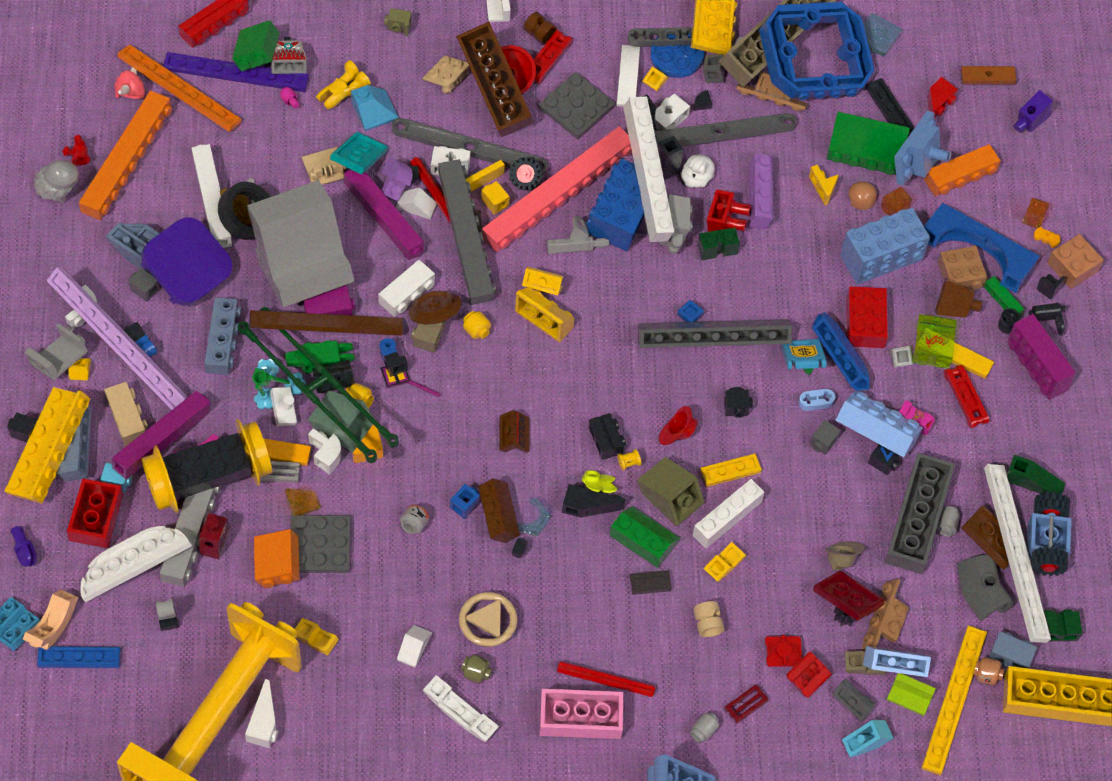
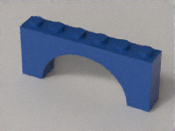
(1012, 258)

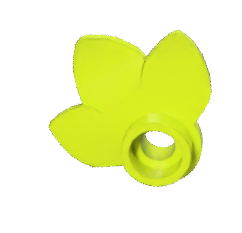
(598, 482)

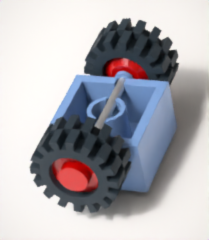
(1049, 534)

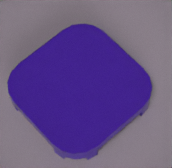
(186, 261)

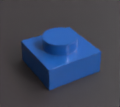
(690, 312)

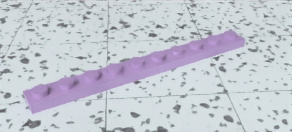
(116, 338)

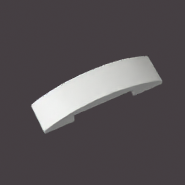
(628, 74)
(459, 710)

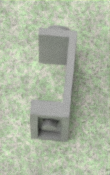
(59, 354)

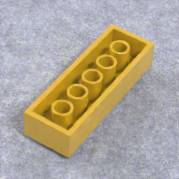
(1058, 696)

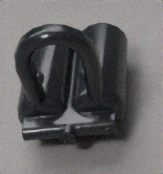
(1050, 312)

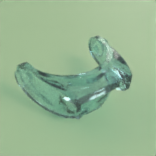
(538, 525)

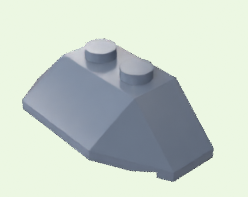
(130, 241)

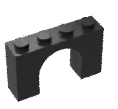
(669, 149)

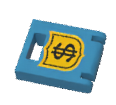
(804, 353)

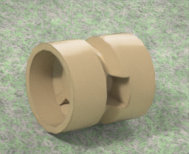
(709, 621)

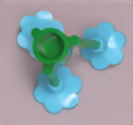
(263, 375)

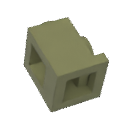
(398, 21)

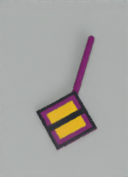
(402, 379)

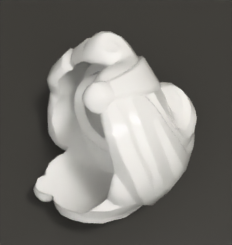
(702, 167)

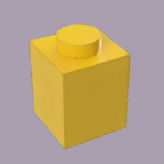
(495, 197)

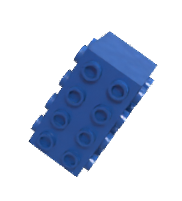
(618, 207)

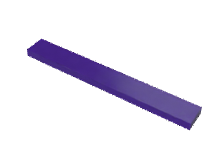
(230, 71)

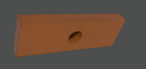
(988, 75)

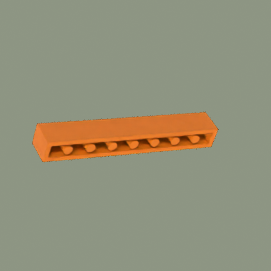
(125, 155)

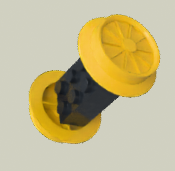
(207, 465)

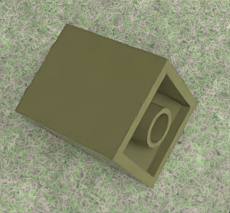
(671, 490)

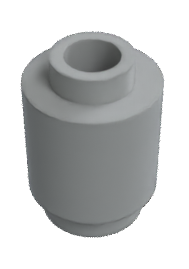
(948, 521)
(704, 727)

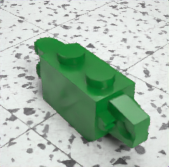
(323, 353)

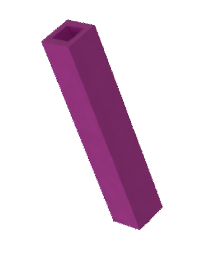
(384, 213)
(161, 434)

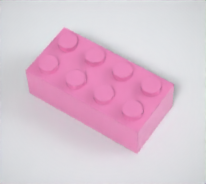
(581, 713)

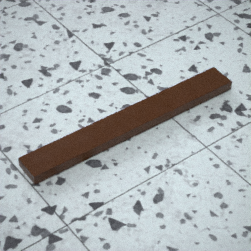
(326, 323)

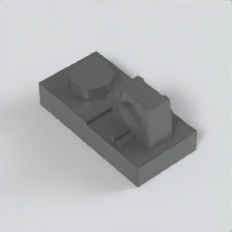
(854, 700)

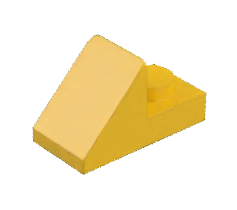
(822, 185)

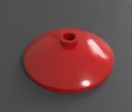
(521, 65)

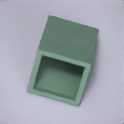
(346, 414)

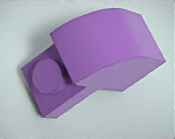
(398, 175)

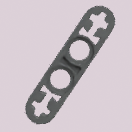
(661, 34)

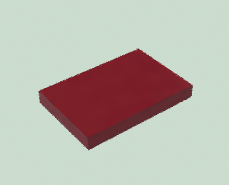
(848, 595)

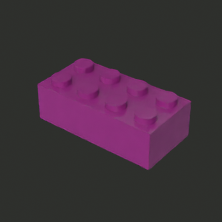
(1041, 357)

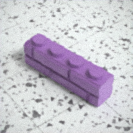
(761, 191)

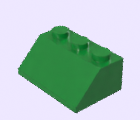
(643, 536)

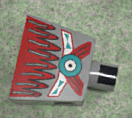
(288, 57)

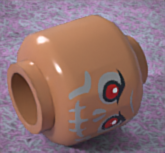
(989, 671)

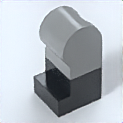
(167, 615)

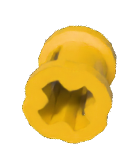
(629, 459)

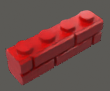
(211, 20)

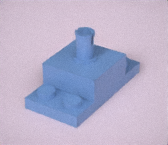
(920, 150)

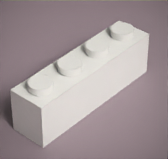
(728, 513)

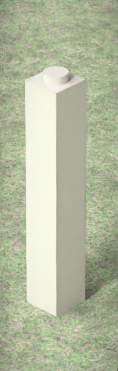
(210, 192)

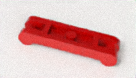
(550, 54)
(966, 396)

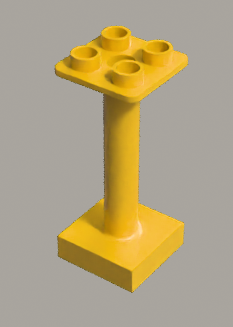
(258, 644)

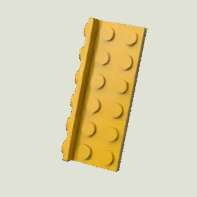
(713, 25)
(47, 445)

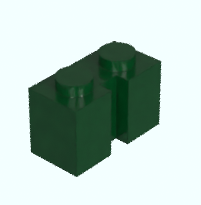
(718, 241)
(1064, 625)

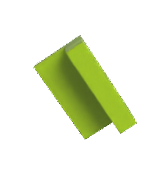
(911, 694)

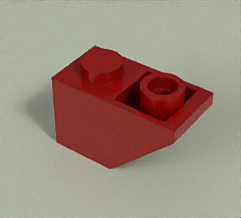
(940, 96)

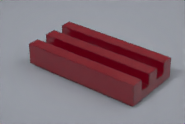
(733, 714)

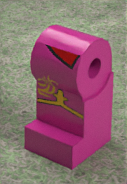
(923, 418)

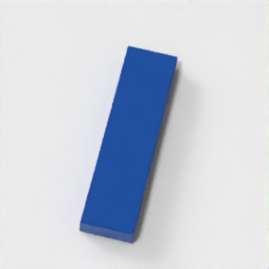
(79, 657)

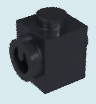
(737, 402)

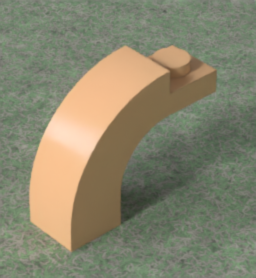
(54, 620)

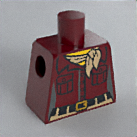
(214, 531)

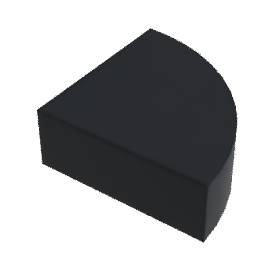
(702, 101)

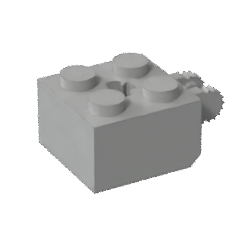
(680, 214)

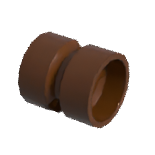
(539, 28)

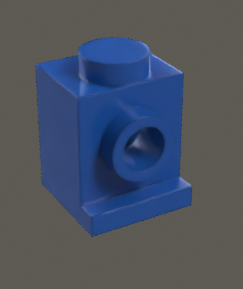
(464, 494)

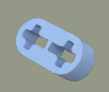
(816, 399)

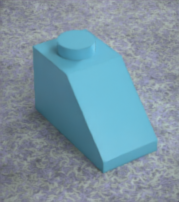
(867, 738)

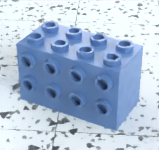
(884, 245)

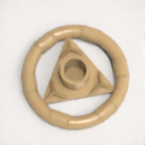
(487, 619)

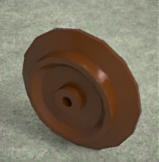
(435, 307)

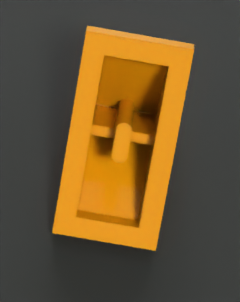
(372, 441)

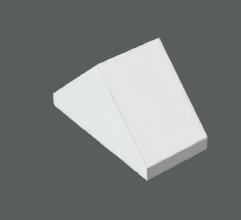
(417, 203)
(413, 645)

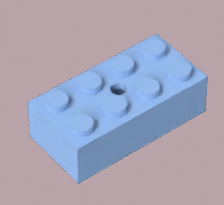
(879, 423)

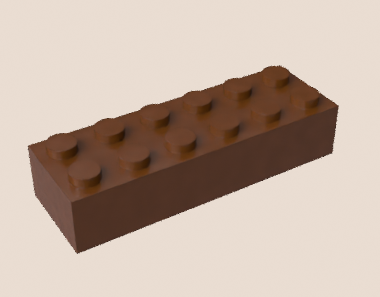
(495, 79)

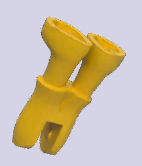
(339, 90)

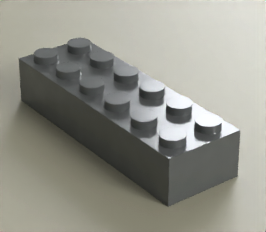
(919, 513)

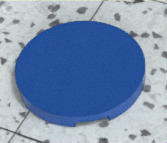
(676, 60)

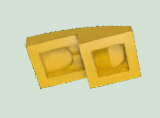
(725, 562)
(315, 637)

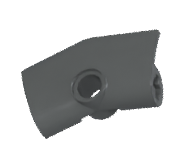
(974, 577)

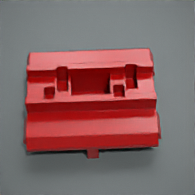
(783, 650)
(808, 674)

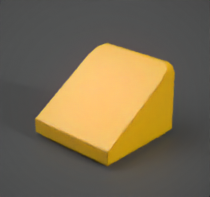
(655, 78)
(80, 369)

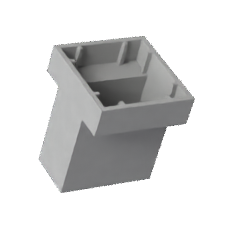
(299, 243)

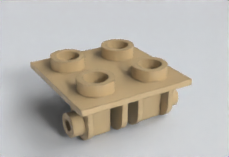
(447, 73)
(322, 168)

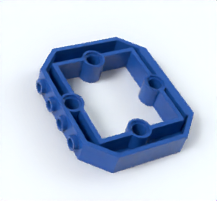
(807, 16)

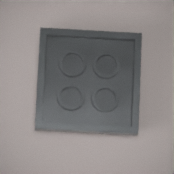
(576, 105)
(323, 543)

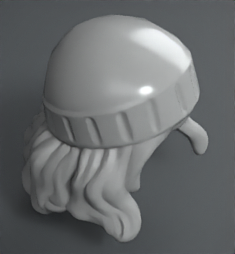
(56, 180)

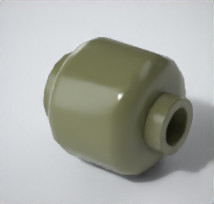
(476, 668)

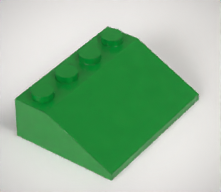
(866, 143)

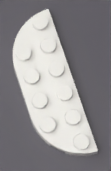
(131, 559)

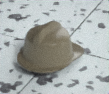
(843, 554)

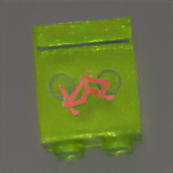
(934, 341)

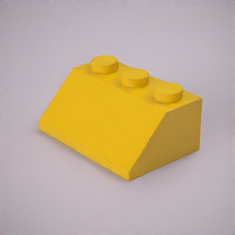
(543, 313)

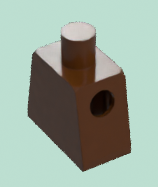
(956, 300)

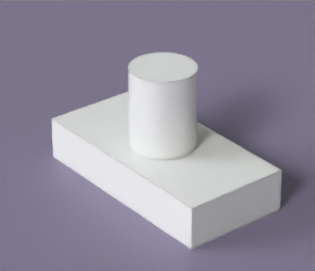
(283, 406)

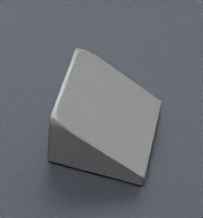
(901, 356)

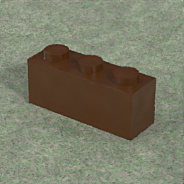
(499, 510)

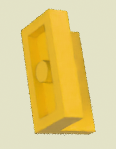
(542, 281)

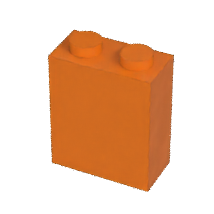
(276, 558)

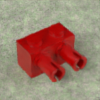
(723, 208)

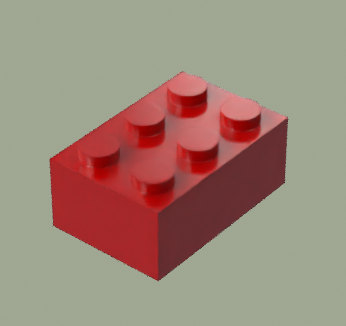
(867, 317)
(95, 513)

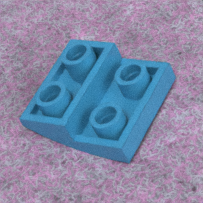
(14, 623)

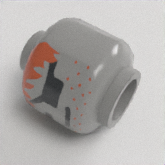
(414, 519)

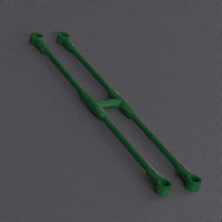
(326, 376)

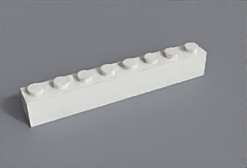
(648, 169)

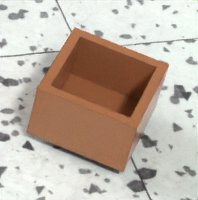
(1075, 261)

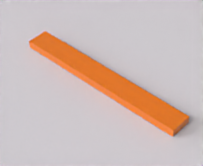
(179, 88)

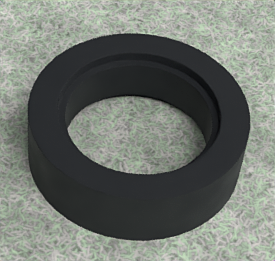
(226, 212)

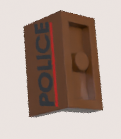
(514, 432)

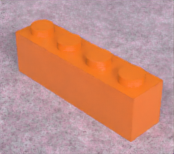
(962, 170)

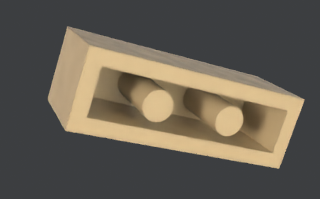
(125, 412)

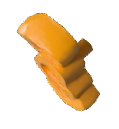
(1047, 237)

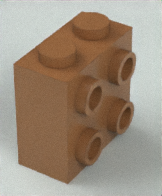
(963, 267)

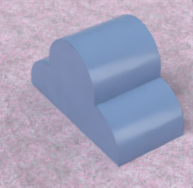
(670, 769)

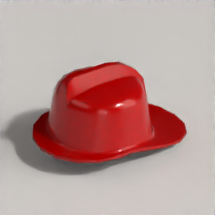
(679, 427)

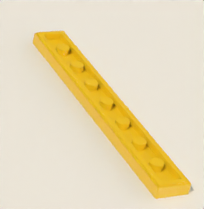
(954, 700)

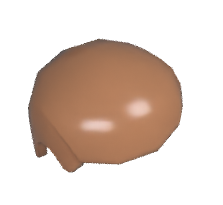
(862, 195)

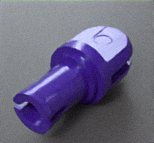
(24, 548)

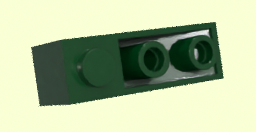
(1033, 477)

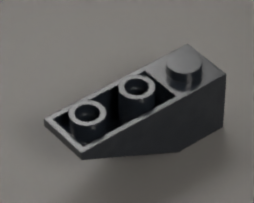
(585, 502)

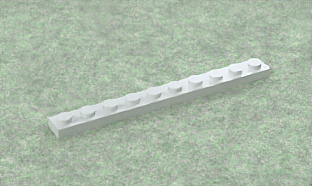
(1017, 554)

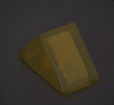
(301, 501)

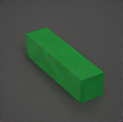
(1002, 295)

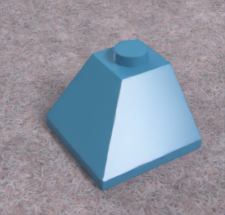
(373, 107)

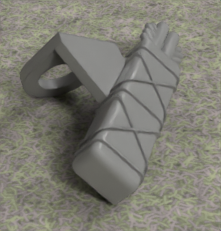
(578, 240)

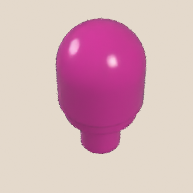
(289, 97)

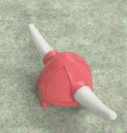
(129, 85)

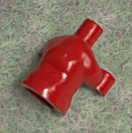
(79, 152)

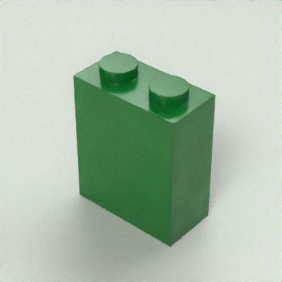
(255, 45)

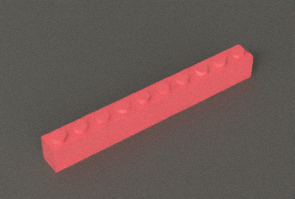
(557, 190)

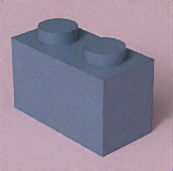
(1012, 651)

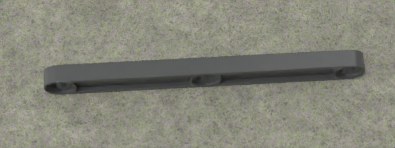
(732, 129)
(439, 137)

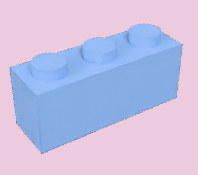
(896, 661)

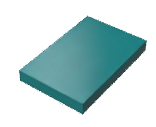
(359, 153)

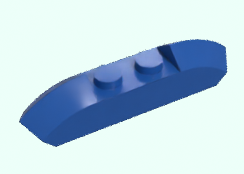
(841, 351)

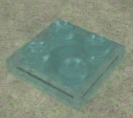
(880, 34)

